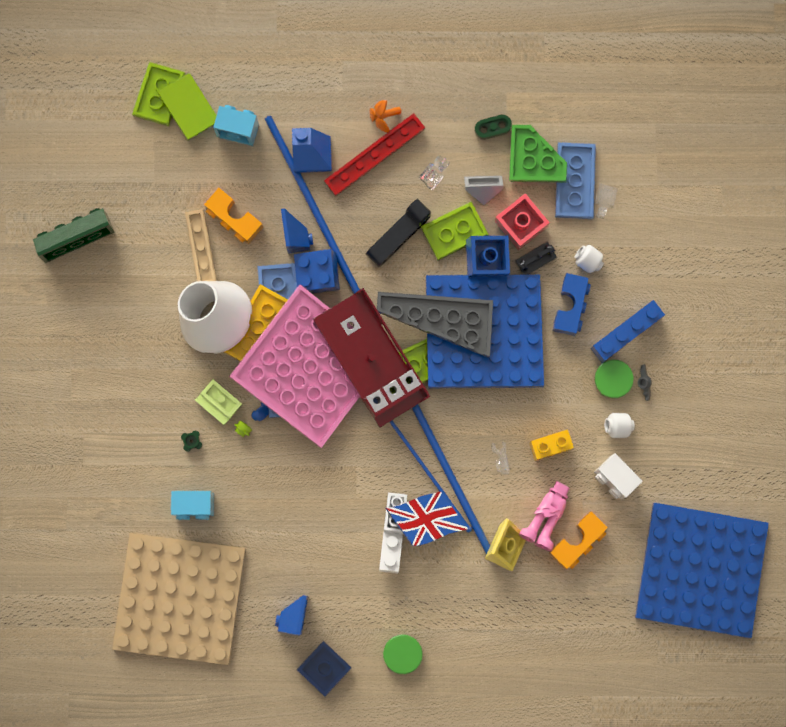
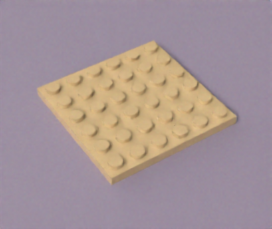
(179, 599)

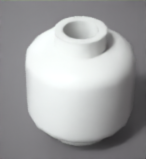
(589, 259)
(619, 425)

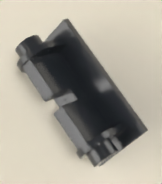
(536, 258)

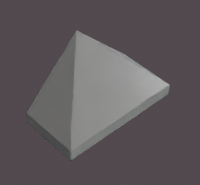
(483, 187)

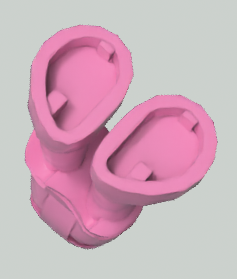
(552, 507)

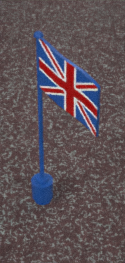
(428, 515)

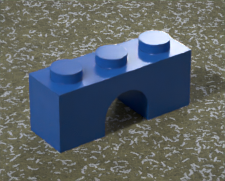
(569, 321)

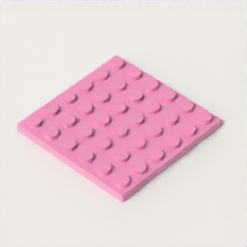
(297, 371)

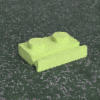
(218, 402)

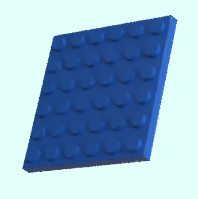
(515, 334)
(702, 570)

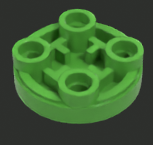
(613, 379)
(402, 654)

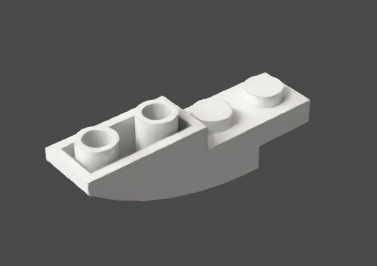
(392, 537)

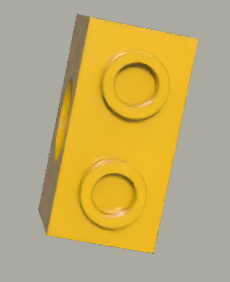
(551, 445)

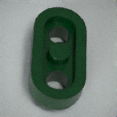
(492, 126)

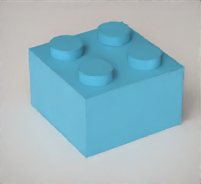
(236, 125)
(192, 504)

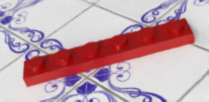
(374, 154)

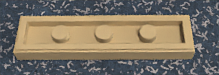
(200, 245)

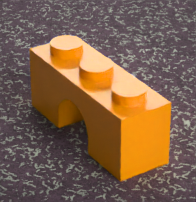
(219, 206)
(592, 529)

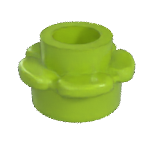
(242, 429)

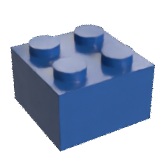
(488, 256)
(317, 271)

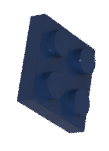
(324, 668)

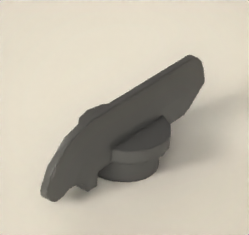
(645, 382)

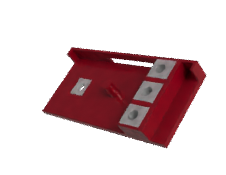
(371, 357)

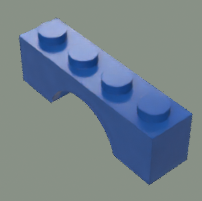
(627, 331)

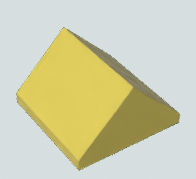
(506, 545)

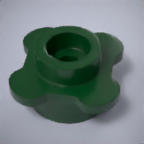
(186, 440)

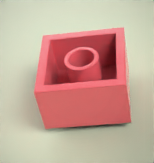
(521, 221)

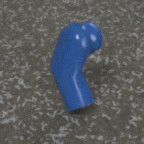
(261, 413)

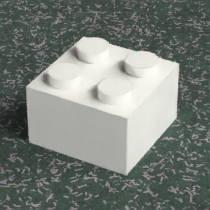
(617, 477)

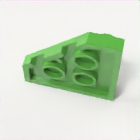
(534, 158)

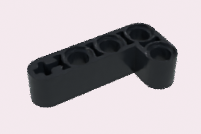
(416, 216)

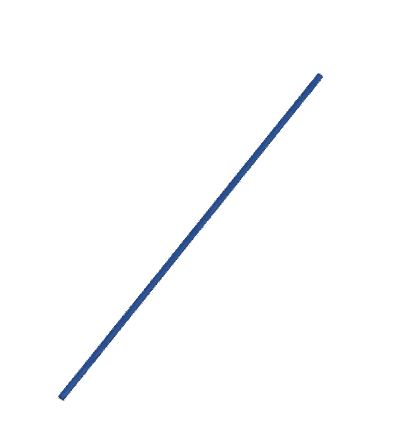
(354, 287)

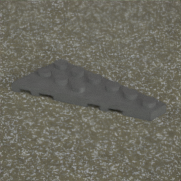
(450, 318)

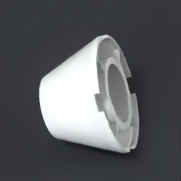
(223, 325)

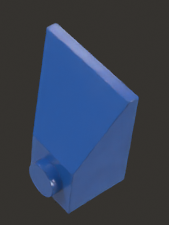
(311, 150)
(295, 234)
(293, 617)

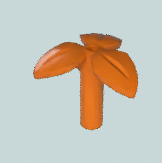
(380, 112)

